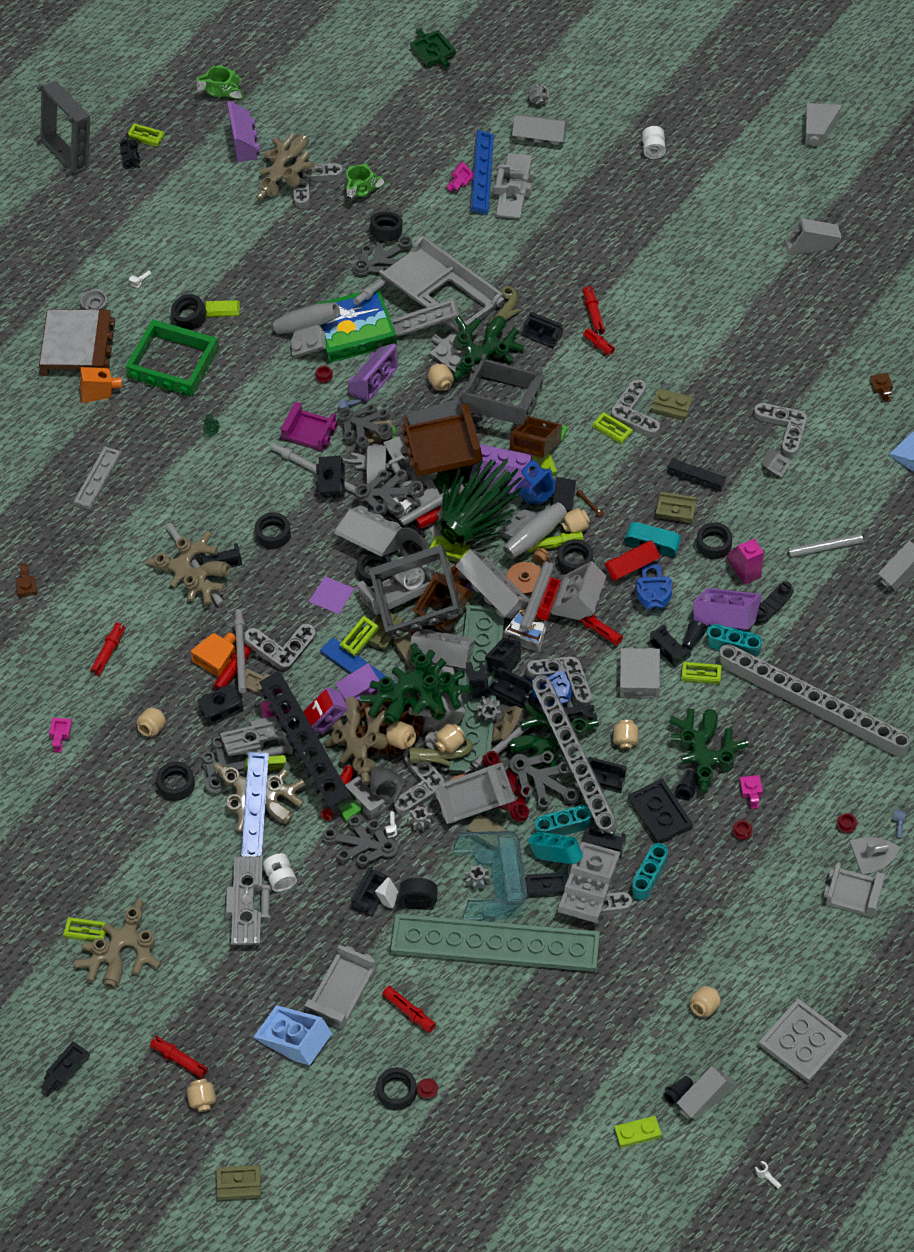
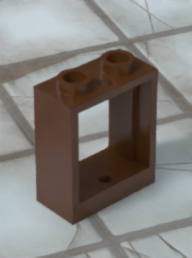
(535, 438)
(429, 593)

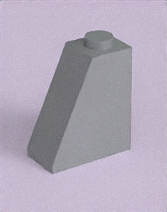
(820, 122)
(812, 237)
(899, 568)
(705, 1093)

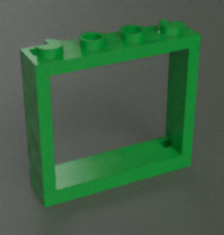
(179, 335)

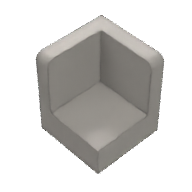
(776, 462)

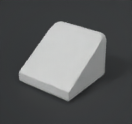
(387, 893)

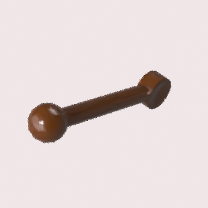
(599, 513)

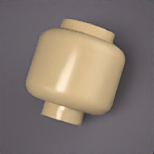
(440, 376)
(575, 521)
(151, 722)
(625, 734)
(400, 735)
(449, 738)
(705, 1001)
(201, 1095)

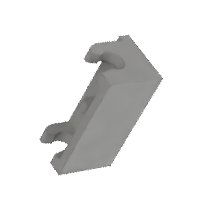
(363, 796)

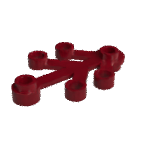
(517, 808)

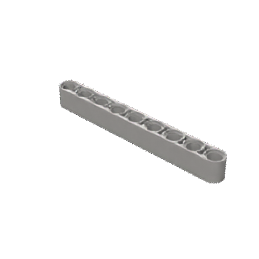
(578, 762)

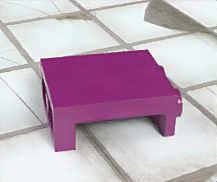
(308, 428)

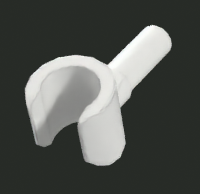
(136, 281)
(391, 829)
(765, 1174)

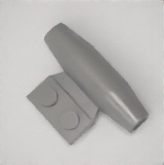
(305, 325)
(529, 528)

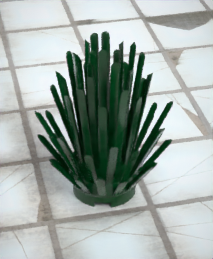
(473, 511)

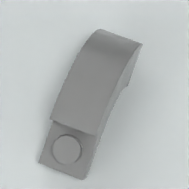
(376, 462)

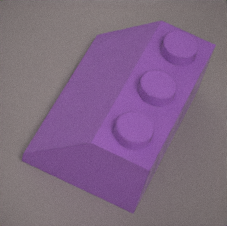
(242, 133)
(374, 373)
(515, 460)
(727, 608)

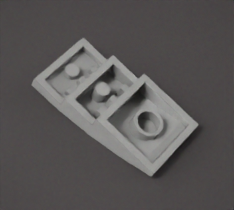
(589, 882)

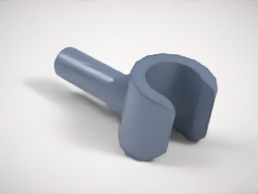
(344, 404)
(899, 816)

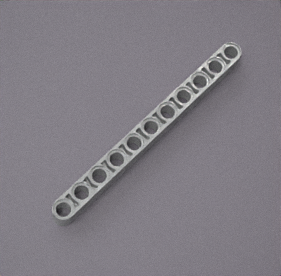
(819, 707)

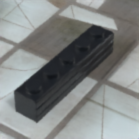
(696, 475)

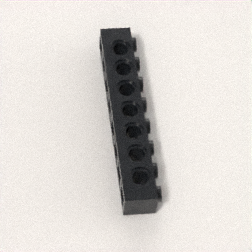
(340, 796)

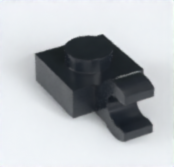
(579, 712)

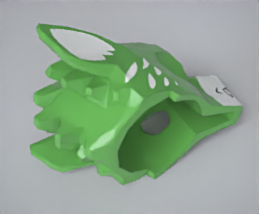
(222, 83)
(361, 181)

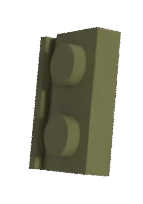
(671, 404)
(676, 507)
(381, 638)
(238, 1182)

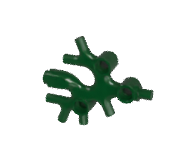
(492, 345)
(447, 683)
(387, 690)
(696, 741)
(528, 742)

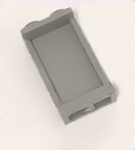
(394, 591)
(474, 793)
(342, 987)

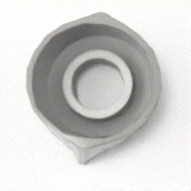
(93, 300)

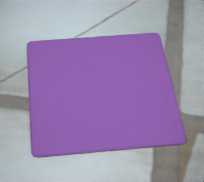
(331, 595)

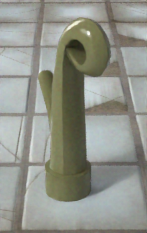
(507, 310)
(437, 756)

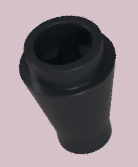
(693, 634)
(687, 785)
(676, 1090)

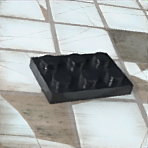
(660, 811)

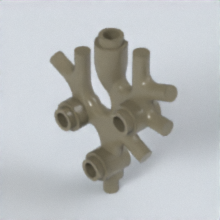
(279, 157)
(193, 577)
(357, 747)
(273, 807)
(111, 951)

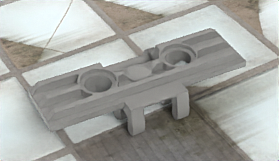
(519, 186)
(397, 451)
(261, 730)
(240, 901)

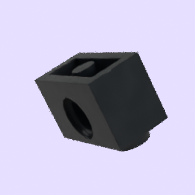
(336, 485)
(216, 713)

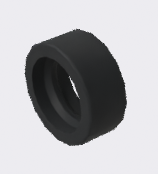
(385, 233)
(186, 301)
(270, 519)
(573, 545)
(714, 552)
(367, 558)
(172, 768)
(417, 893)
(401, 1103)

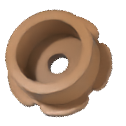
(540, 556)

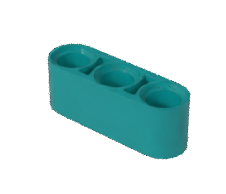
(664, 540)
(727, 634)
(570, 816)
(555, 847)
(650, 863)

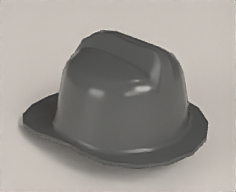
(410, 542)

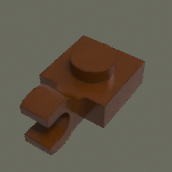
(882, 384)
(26, 584)

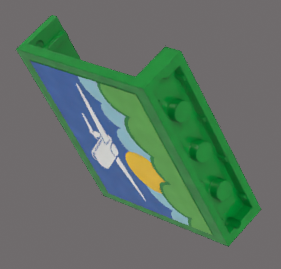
(358, 327)

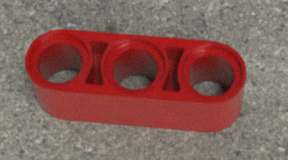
(632, 560)

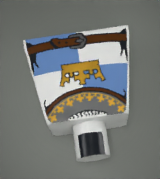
(529, 639)

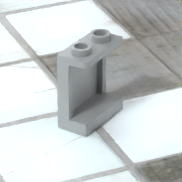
(639, 673)
(853, 891)

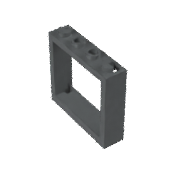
(405, 564)

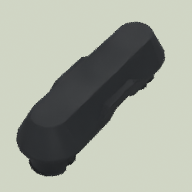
(774, 601)

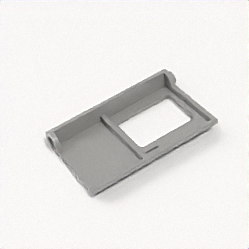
(429, 268)

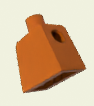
(97, 384)
(214, 653)

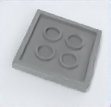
(803, 1040)

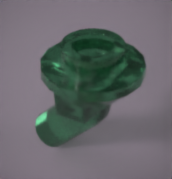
(211, 425)

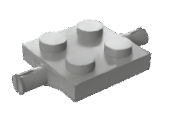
(446, 353)

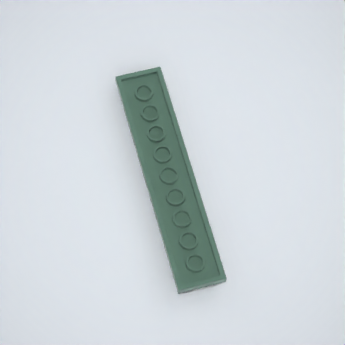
(487, 628)
(495, 942)

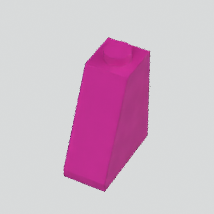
(747, 561)

